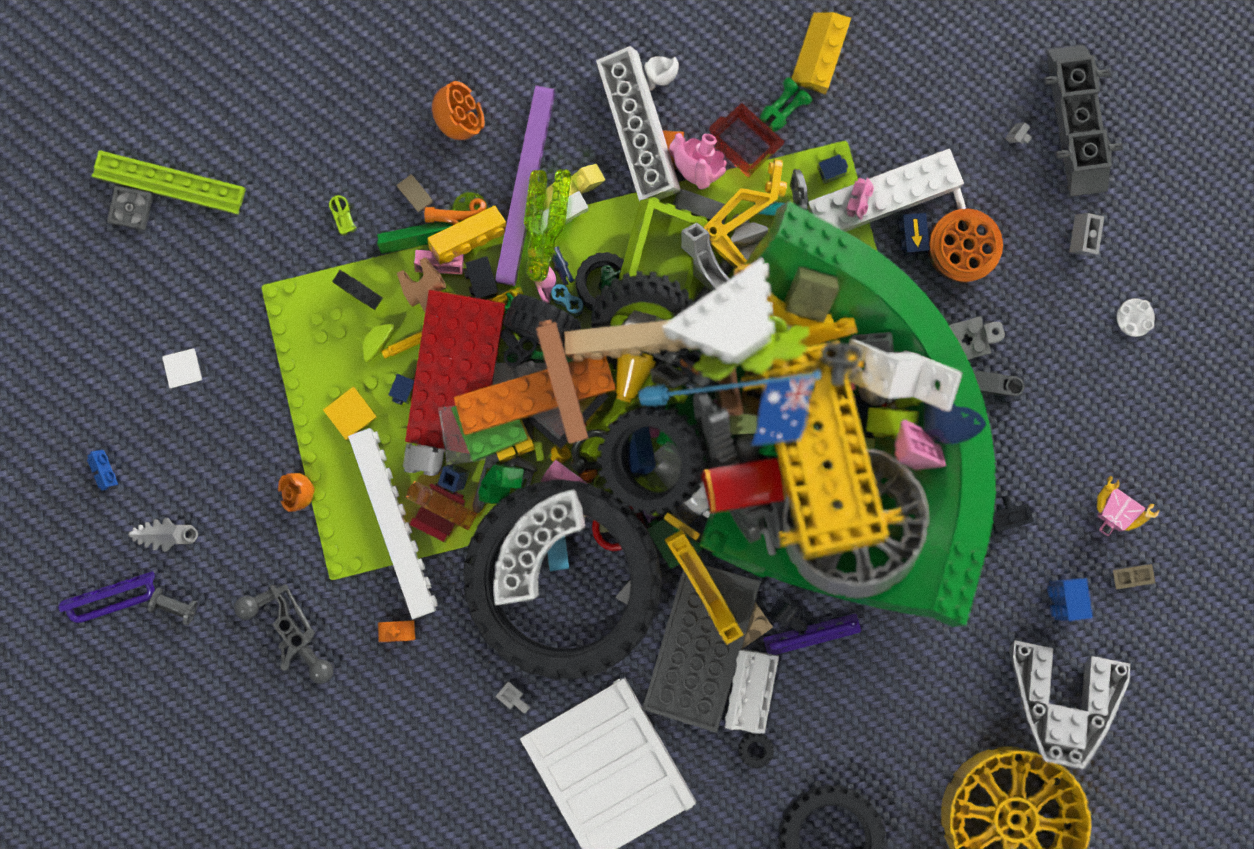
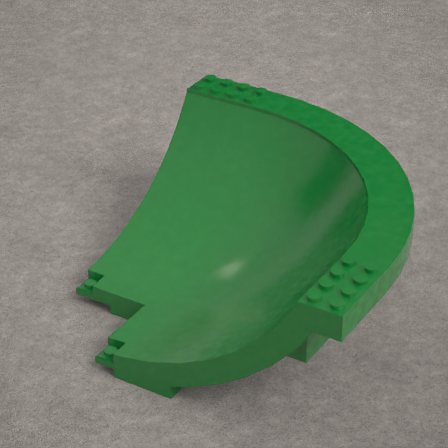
(956, 495)

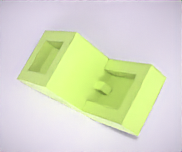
(743, 424)

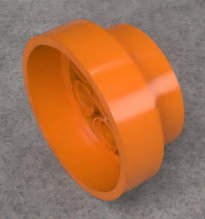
(940, 251)

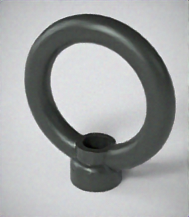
(579, 462)

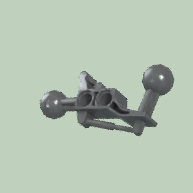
(247, 608)

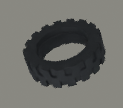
(357, 289)

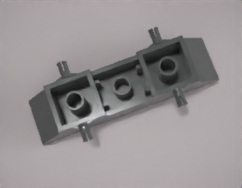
(1079, 119)

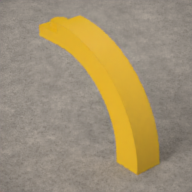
(705, 586)

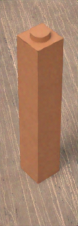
(562, 381)

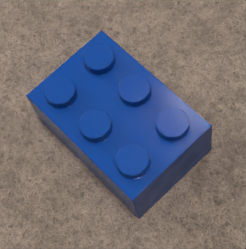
(1070, 599)

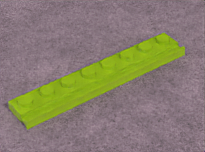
(168, 182)

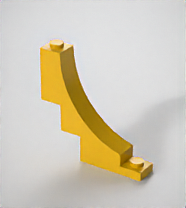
(818, 331)

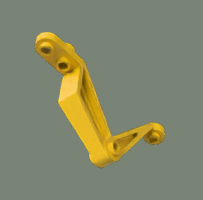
(718, 239)

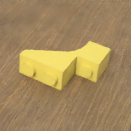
(583, 180)

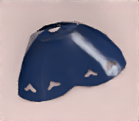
(951, 425)

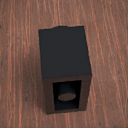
(481, 278)

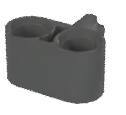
(840, 362)

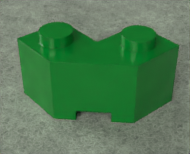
(498, 482)

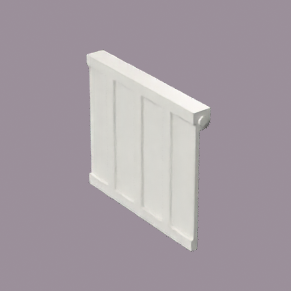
(608, 769)

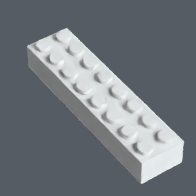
(638, 124)
(893, 191)

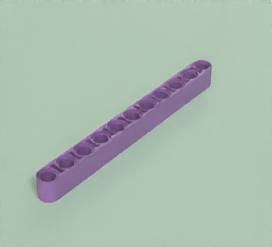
(530, 160)

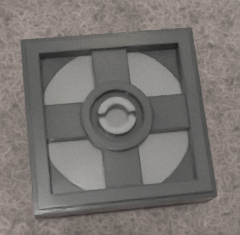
(130, 208)

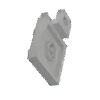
(981, 336)

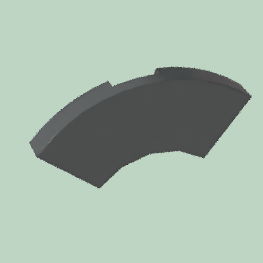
(799, 189)

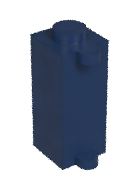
(640, 452)

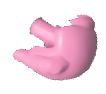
(698, 159)

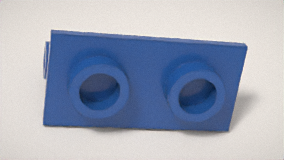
(99, 462)

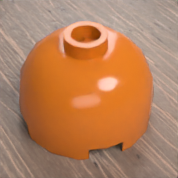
(296, 491)

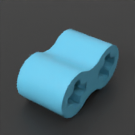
(567, 300)
(558, 555)

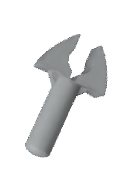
(770, 546)

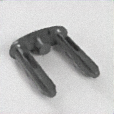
(491, 460)

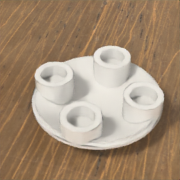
(1135, 317)

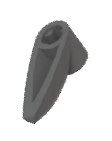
(774, 520)

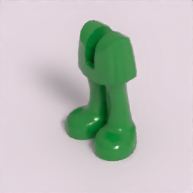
(790, 89)

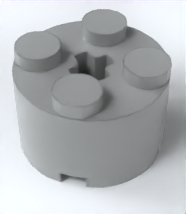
(423, 458)

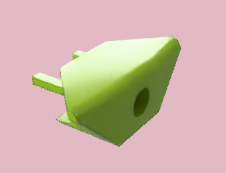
(375, 340)

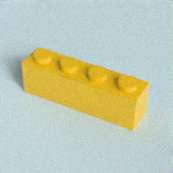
(467, 235)

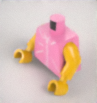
(1120, 510)

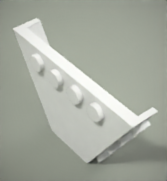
(730, 319)

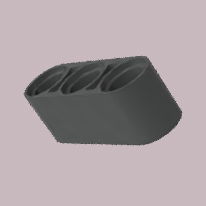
(697, 204)

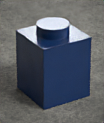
(832, 168)
(401, 390)
(453, 477)

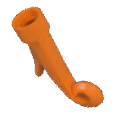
(452, 216)

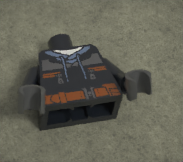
(686, 362)

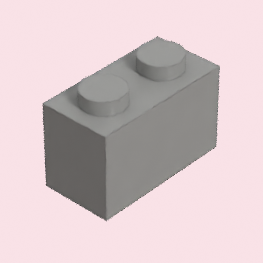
(1086, 234)

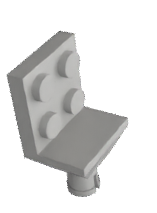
(748, 236)

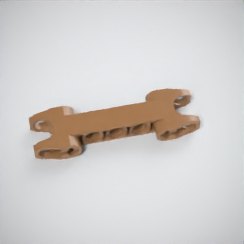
(418, 291)

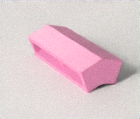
(452, 267)

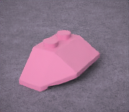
(917, 448)

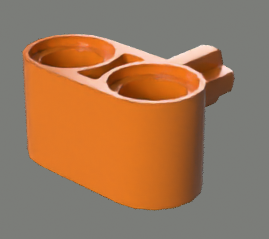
(396, 631)

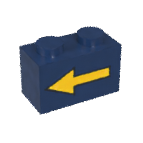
(914, 234)

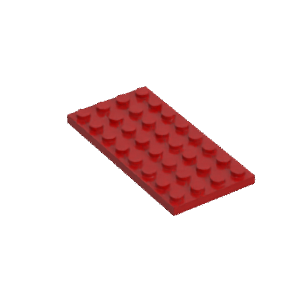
(453, 359)

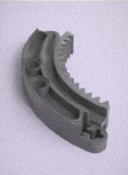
(714, 427)

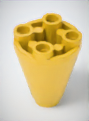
(632, 374)

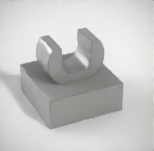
(1019, 134)

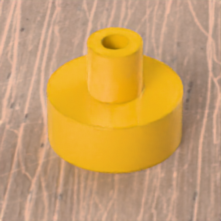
(560, 455)

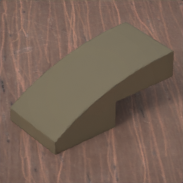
(415, 193)
(1134, 576)

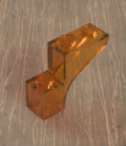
(441, 505)

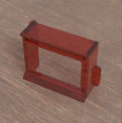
(756, 126)

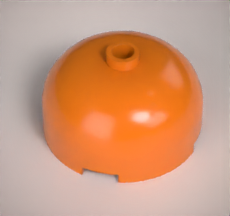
(450, 111)

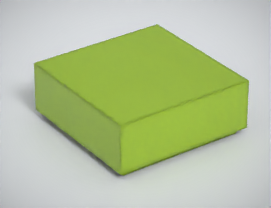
(539, 451)

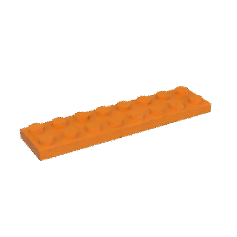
(529, 395)

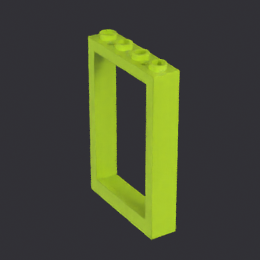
(637, 242)

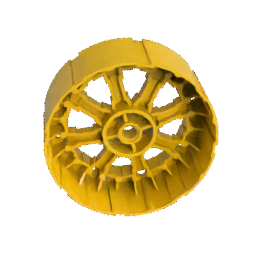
(1067, 794)

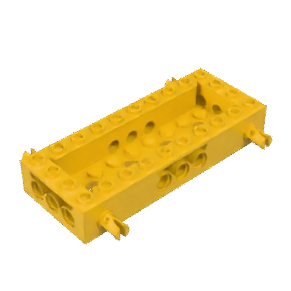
(810, 487)

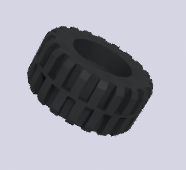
(527, 313)

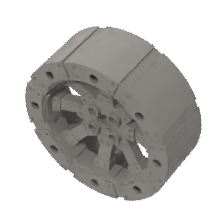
(869, 582)

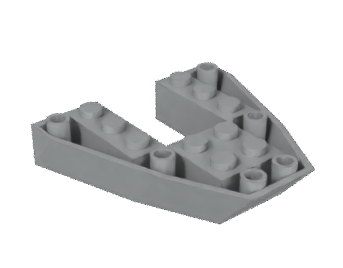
(1061, 732)

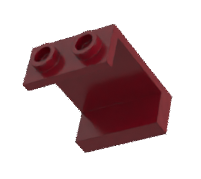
(433, 523)

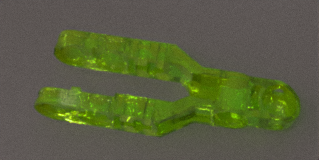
(542, 245)

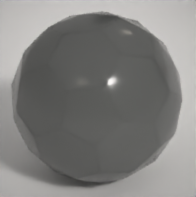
(745, 451)

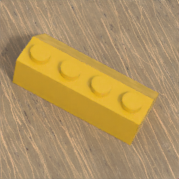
(820, 51)

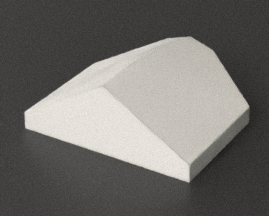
(639, 317)

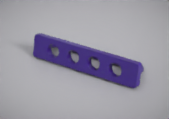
(144, 579)
(794, 641)

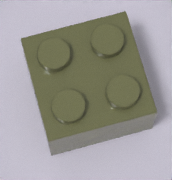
(811, 294)

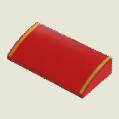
(744, 485)

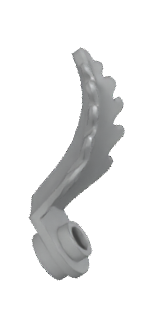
(163, 534)

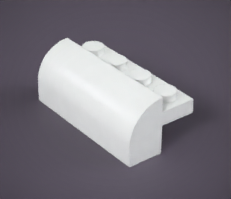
(751, 691)

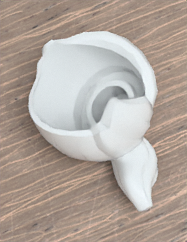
(660, 71)

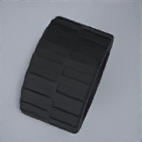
(588, 265)

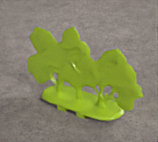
(782, 346)

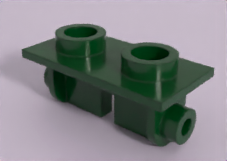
(608, 275)

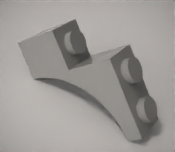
(705, 268)

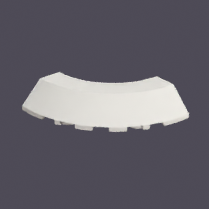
(529, 542)

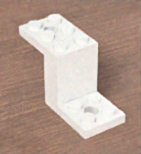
(904, 376)

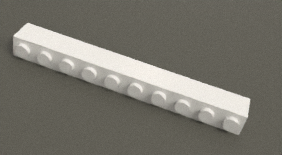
(392, 523)

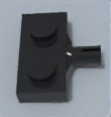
(1011, 516)

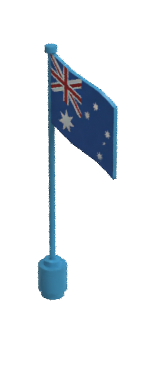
(781, 409)

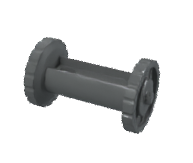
(172, 606)

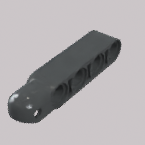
(999, 384)

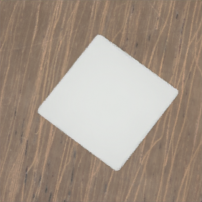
(182, 368)

